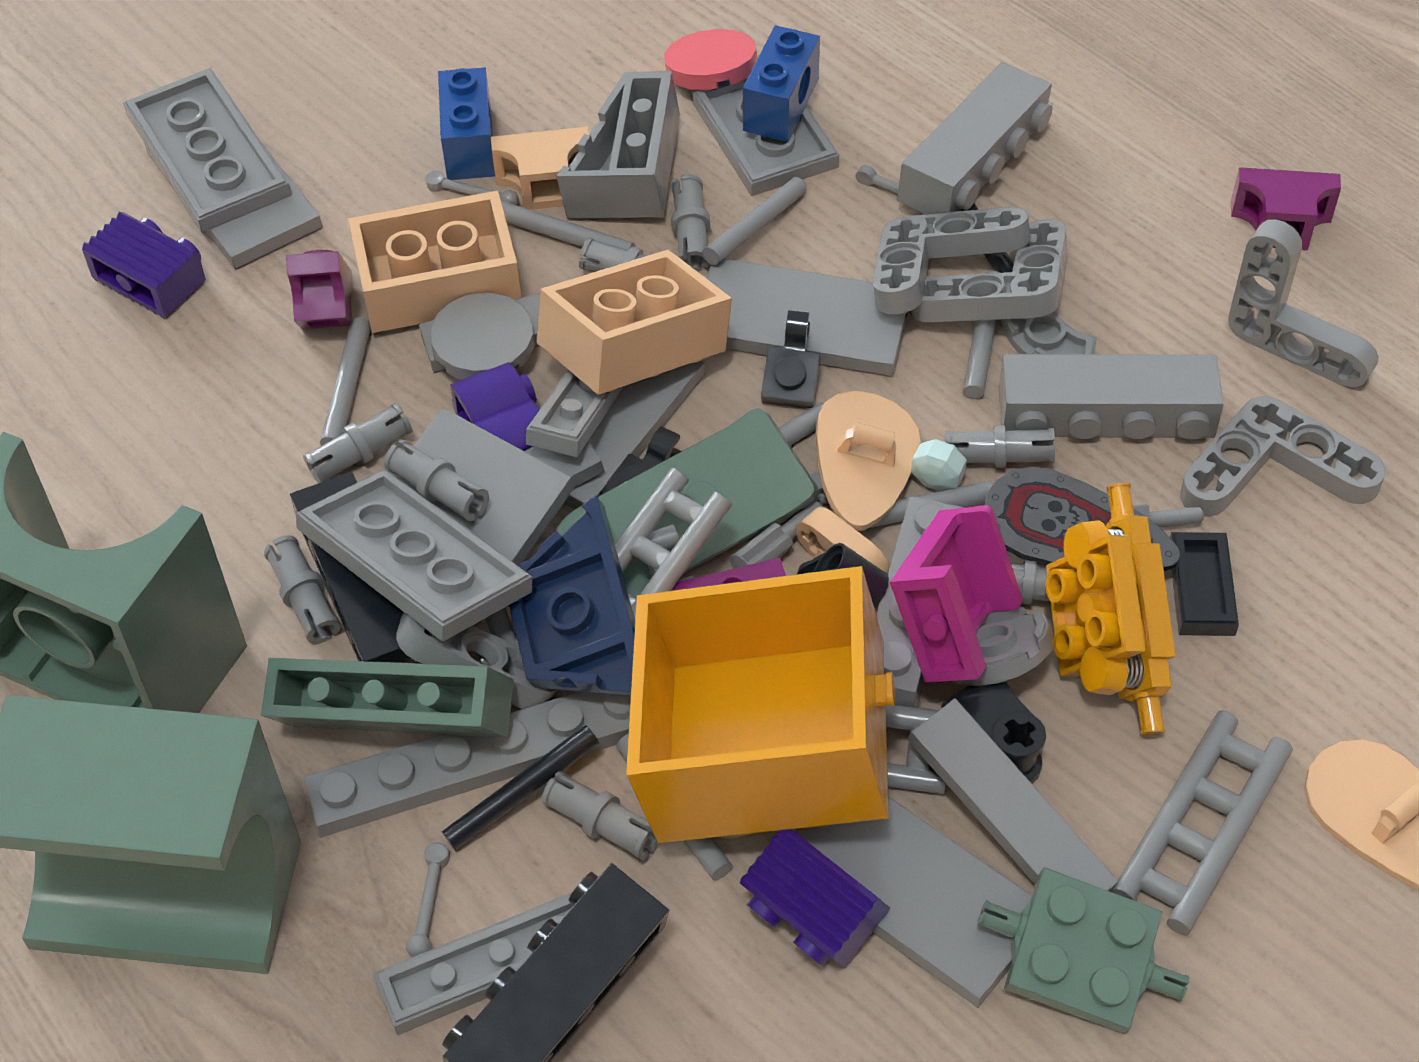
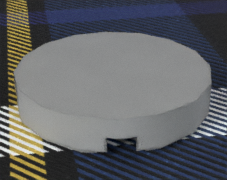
(481, 334)
(1011, 645)

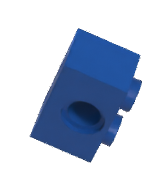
(781, 83)
(466, 123)

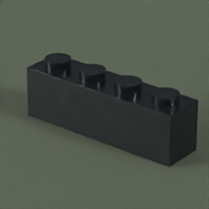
(364, 613)
(565, 976)

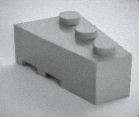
(629, 153)

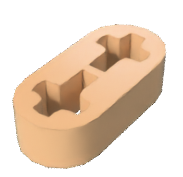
(824, 529)

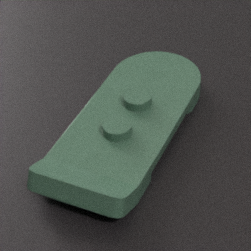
(744, 463)

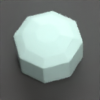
(938, 465)

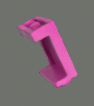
(949, 588)

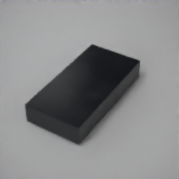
(1204, 585)

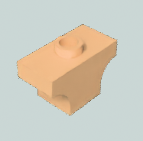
(533, 161)

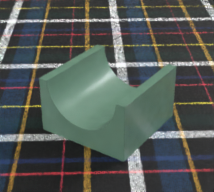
(113, 622)
(147, 832)

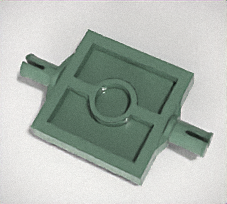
(1083, 950)

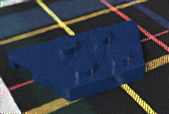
(579, 617)

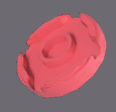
(710, 57)

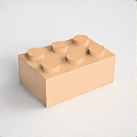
(430, 255)
(633, 321)

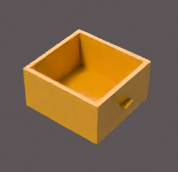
(759, 706)

